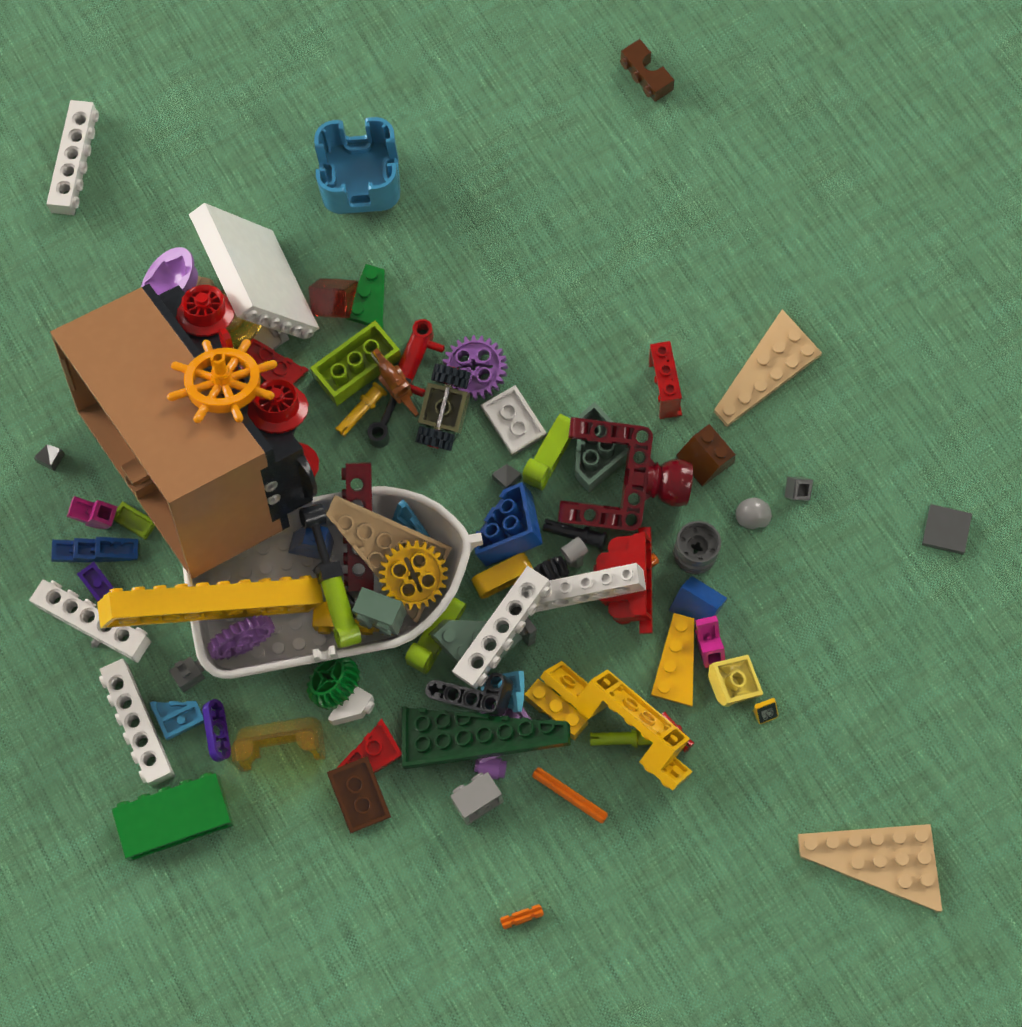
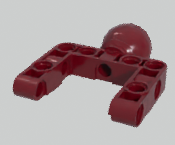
(647, 479)

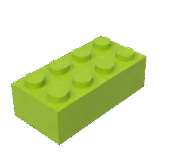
(351, 364)

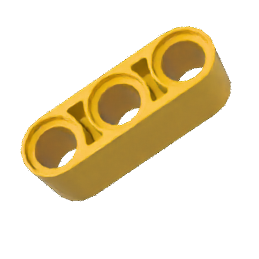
(500, 576)

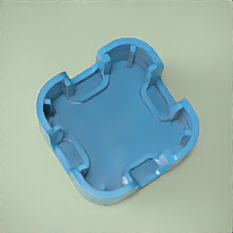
(357, 170)

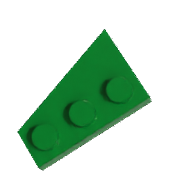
(369, 297)

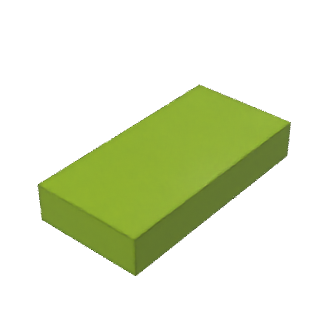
(134, 520)

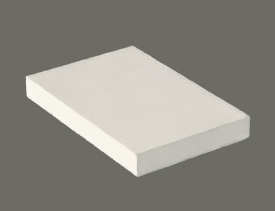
(513, 420)

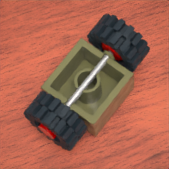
(443, 407)

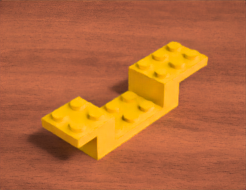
(612, 692)

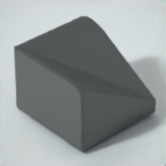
(49, 457)
(506, 476)
(798, 488)

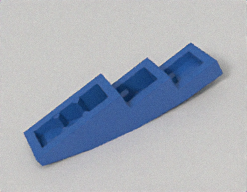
(94, 550)

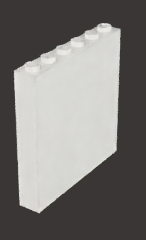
(254, 272)

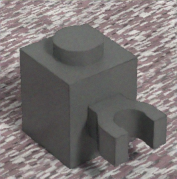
(187, 673)

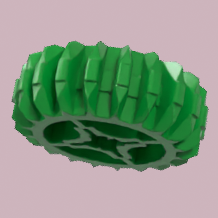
(333, 682)

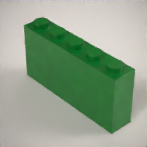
(172, 816)

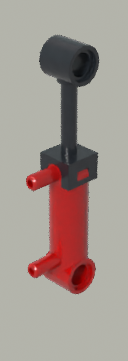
(409, 365)

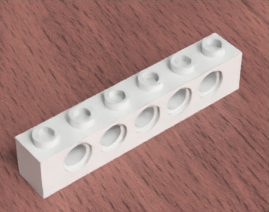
(77, 113)
(528, 580)
(592, 586)
(48, 592)
(161, 769)

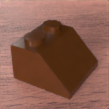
(707, 454)

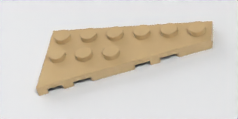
(775, 361)

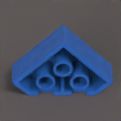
(509, 526)

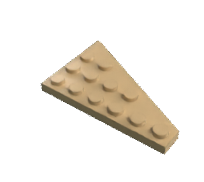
(886, 858)

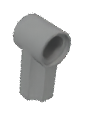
(574, 552)

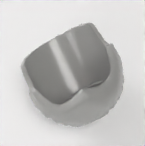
(753, 513)

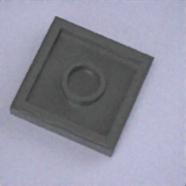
(947, 529)

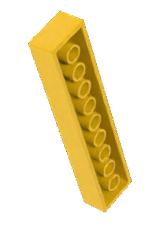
(208, 601)

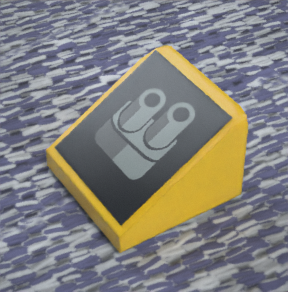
(766, 711)

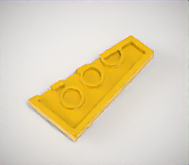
(675, 669)

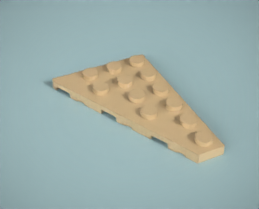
(374, 536)

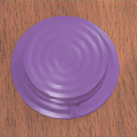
(172, 269)

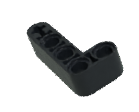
(467, 695)

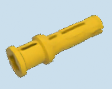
(367, 402)

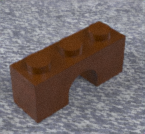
(654, 83)

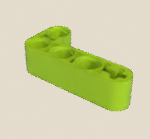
(540, 469)
(425, 652)

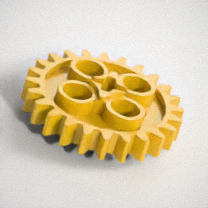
(430, 566)

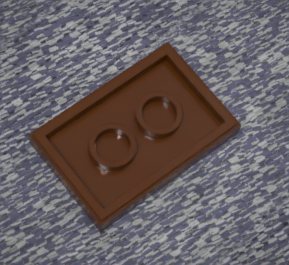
(358, 794)

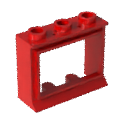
(666, 378)

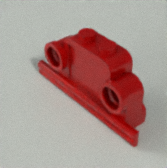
(636, 605)

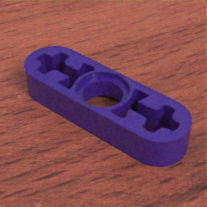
(213, 746)

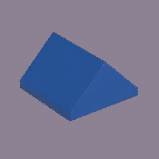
(697, 600)

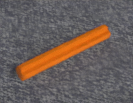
(570, 795)

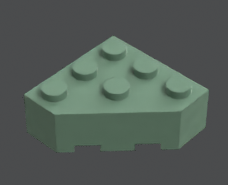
(597, 459)
(457, 636)

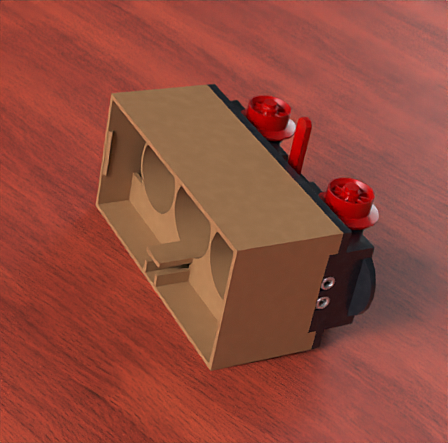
(204, 483)

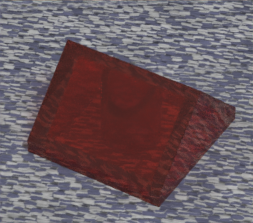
(332, 297)

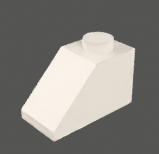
(354, 708)

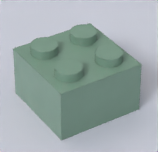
(379, 612)

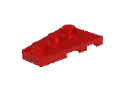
(285, 369)
(379, 748)

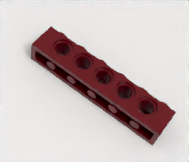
(361, 471)

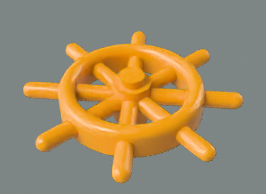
(222, 380)

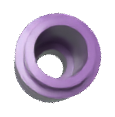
(495, 768)

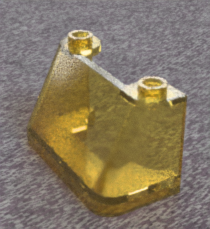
(249, 739)

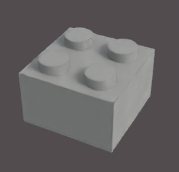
(476, 798)

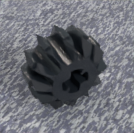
(553, 568)

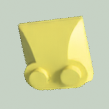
(734, 680)

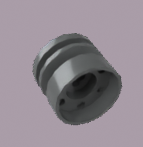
(697, 536)

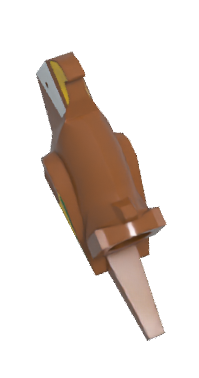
(394, 381)

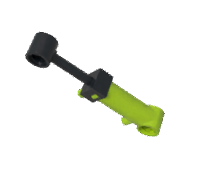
(330, 577)

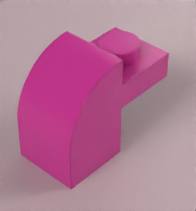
(94, 515)
(709, 640)

